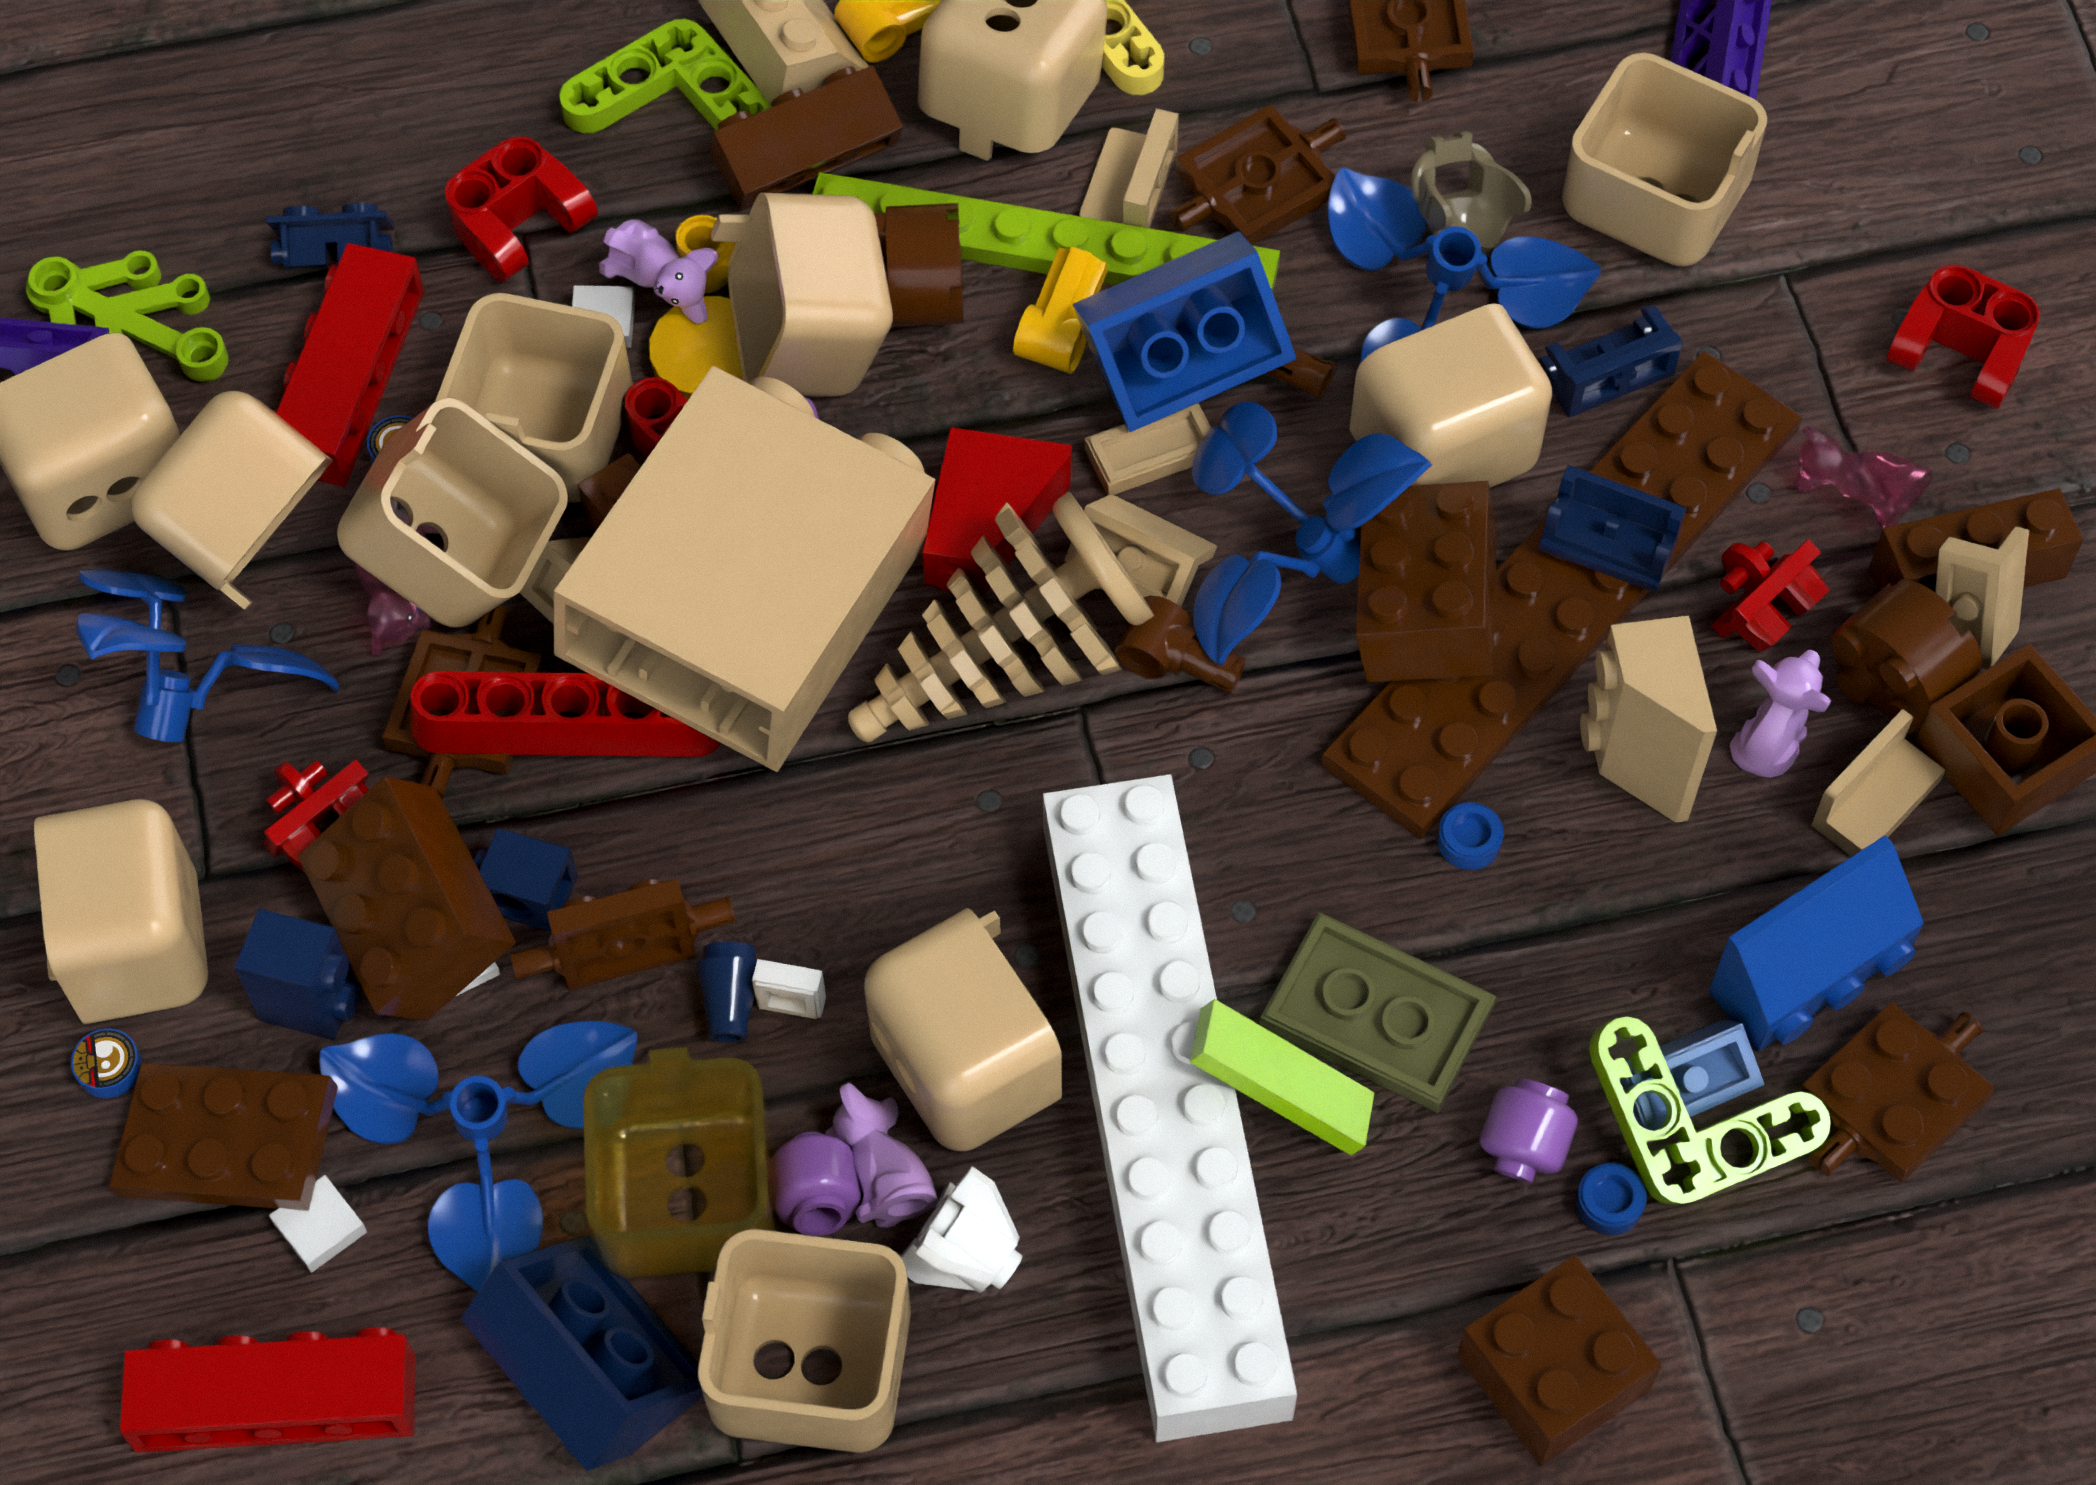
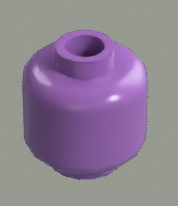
(1528, 1130)
(814, 1183)

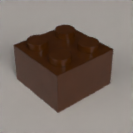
(2011, 739)
(1558, 1359)

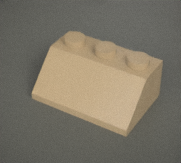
(784, 42)
(1651, 714)

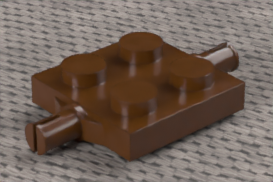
(1410, 39)
(1257, 175)
(457, 653)
(622, 933)
(1897, 1092)

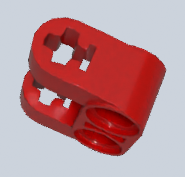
(506, 190)
(1975, 319)

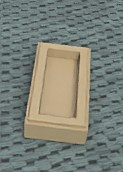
(1149, 453)

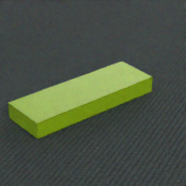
(1282, 1077)

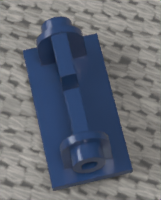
(308, 233)

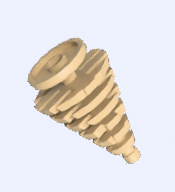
(994, 633)

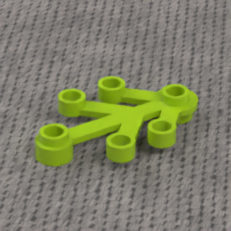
(125, 312)

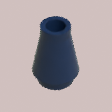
(727, 989)

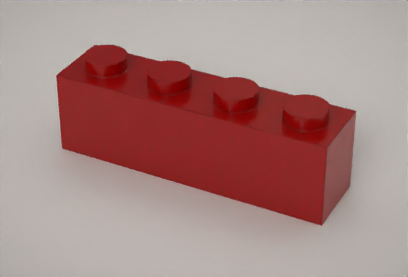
(351, 353)
(268, 1391)

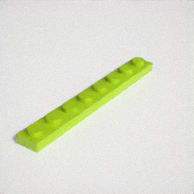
(1031, 237)

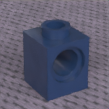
(527, 876)

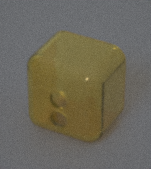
(631, 1127)

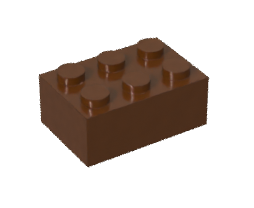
(1429, 585)
(406, 899)

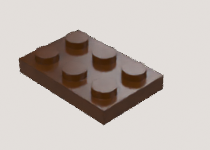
(224, 1136)

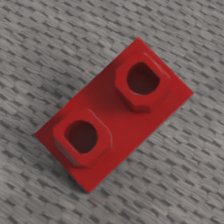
(1789, 577)
(298, 827)

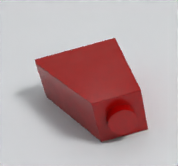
(975, 483)

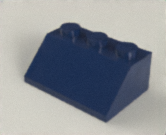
(584, 1350)

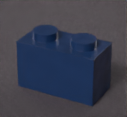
(297, 975)

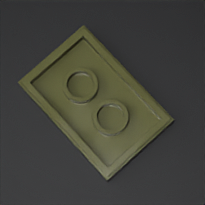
(1378, 1011)

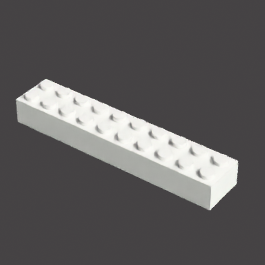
(1166, 1127)

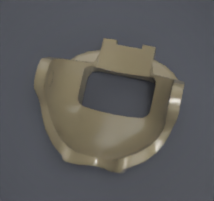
(1484, 206)

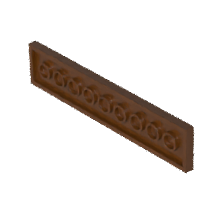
(1436, 736)

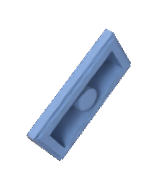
(1706, 1068)

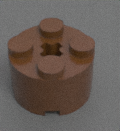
(922, 263)
(1903, 651)

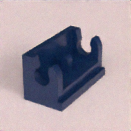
(1613, 363)
(1612, 528)

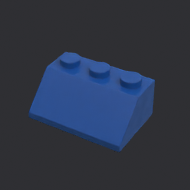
(1185, 330)
(1819, 947)

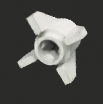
(965, 1239)

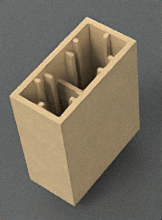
(744, 564)

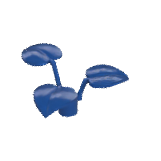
(1379, 219)
(1362, 484)
(166, 693)
(392, 1076)

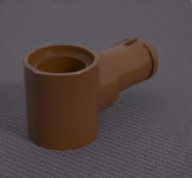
(1172, 646)

